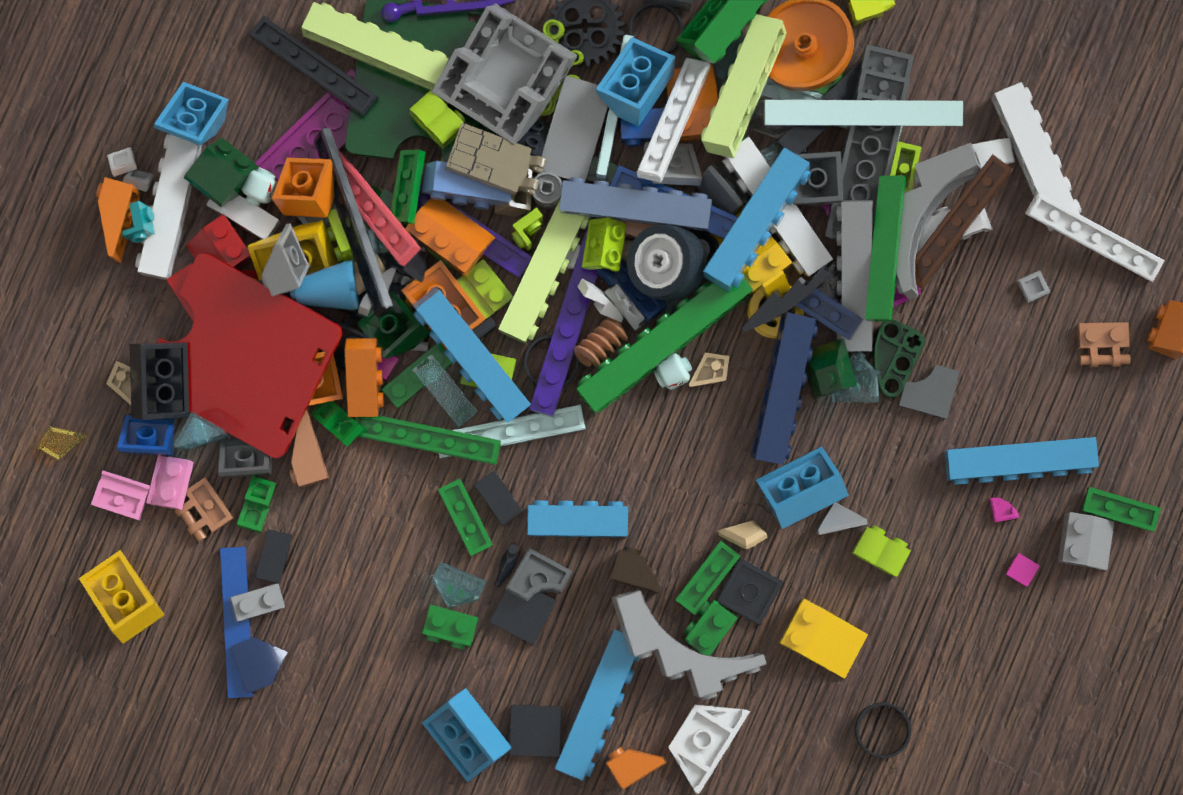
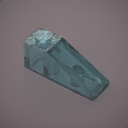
(444, 390)

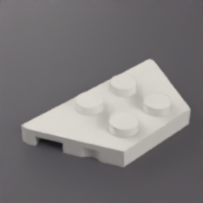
(704, 740)

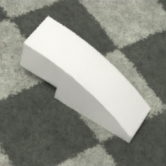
(248, 217)

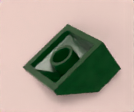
(396, 330)
(830, 369)

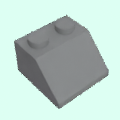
(286, 264)
(1085, 541)

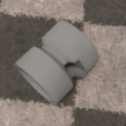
(548, 190)

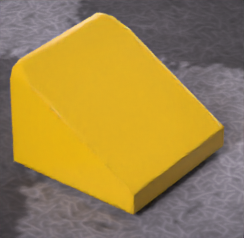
(777, 281)

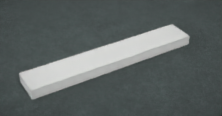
(673, 120)
(1094, 237)

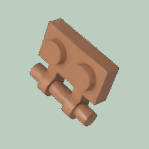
(1103, 335)
(210, 507)

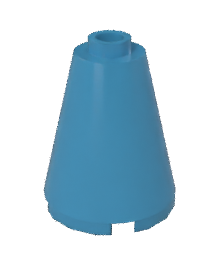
(329, 288)

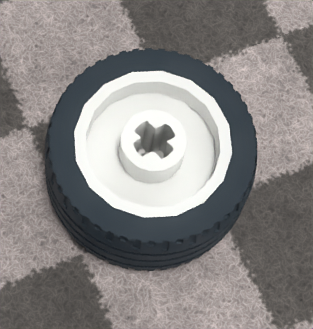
(666, 262)

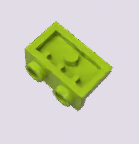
(529, 226)
(604, 244)

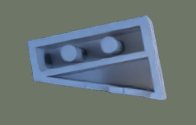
(462, 190)

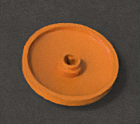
(815, 45)

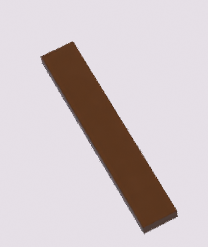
(960, 219)

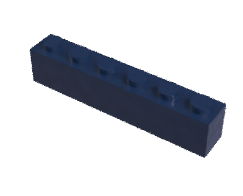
(783, 388)

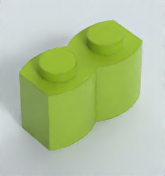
(437, 118)
(881, 551)

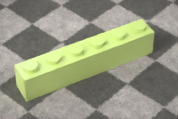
(374, 46)
(744, 86)
(541, 275)

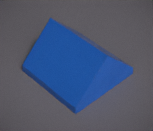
(147, 436)

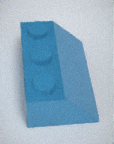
(636, 80)
(802, 487)
(466, 735)

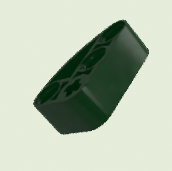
(888, 350)

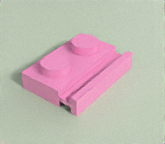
(169, 482)
(121, 495)

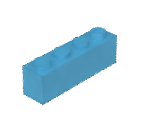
(577, 521)

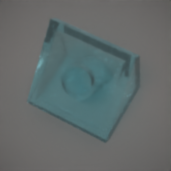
(199, 432)

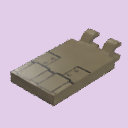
(494, 161)

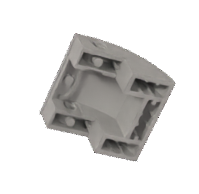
(504, 73)

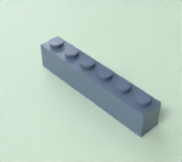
(634, 205)

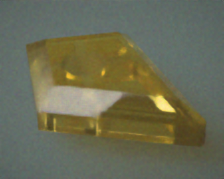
(59, 442)

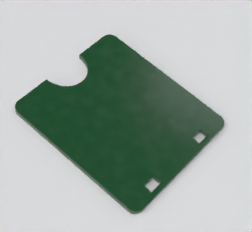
(389, 120)

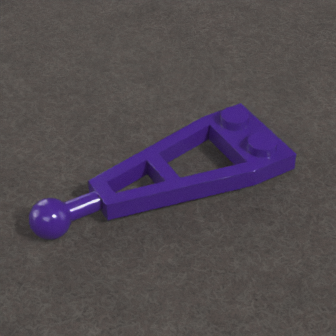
(391, 11)

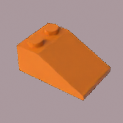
(702, 109)
(116, 214)
(441, 277)

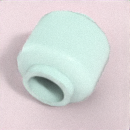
(259, 186)
(673, 372)

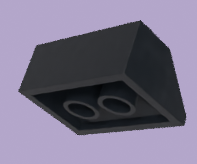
(159, 380)

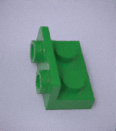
(450, 626)
(710, 628)

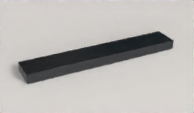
(313, 66)
(799, 137)

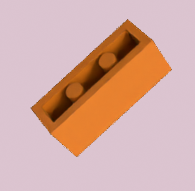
(363, 377)

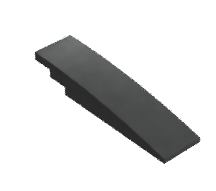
(871, 149)

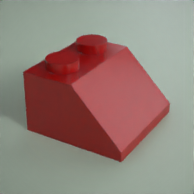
(222, 242)

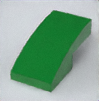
(337, 422)
(256, 504)

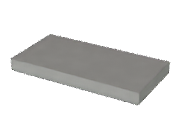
(574, 130)

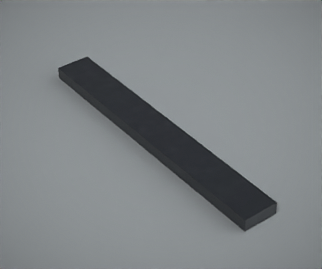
(354, 226)

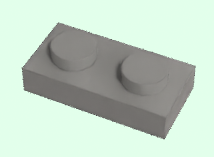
(257, 602)

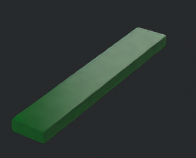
(885, 248)
(430, 439)

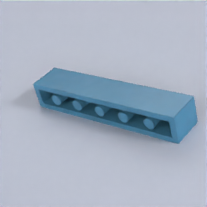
(757, 220)
(471, 354)
(1021, 459)
(597, 709)

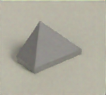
(840, 519)

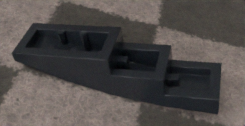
(779, 303)

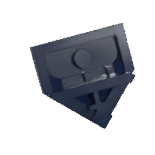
(257, 662)

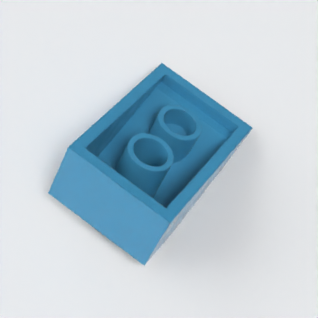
(193, 114)

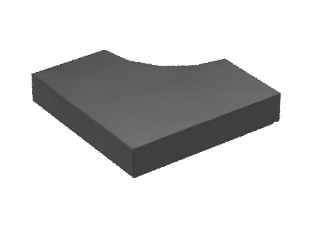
(932, 394)
(537, 575)

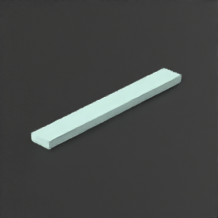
(863, 113)

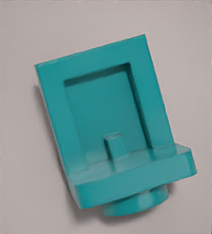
(143, 223)

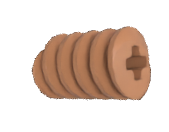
(600, 342)

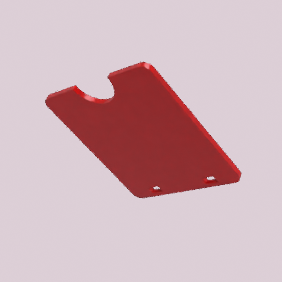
(251, 354)

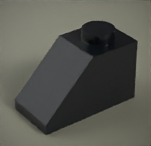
(413, 269)

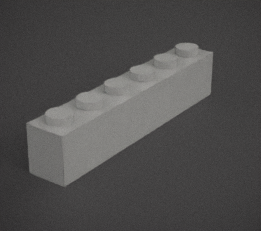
(854, 263)

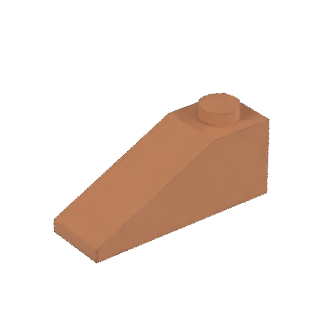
(307, 456)

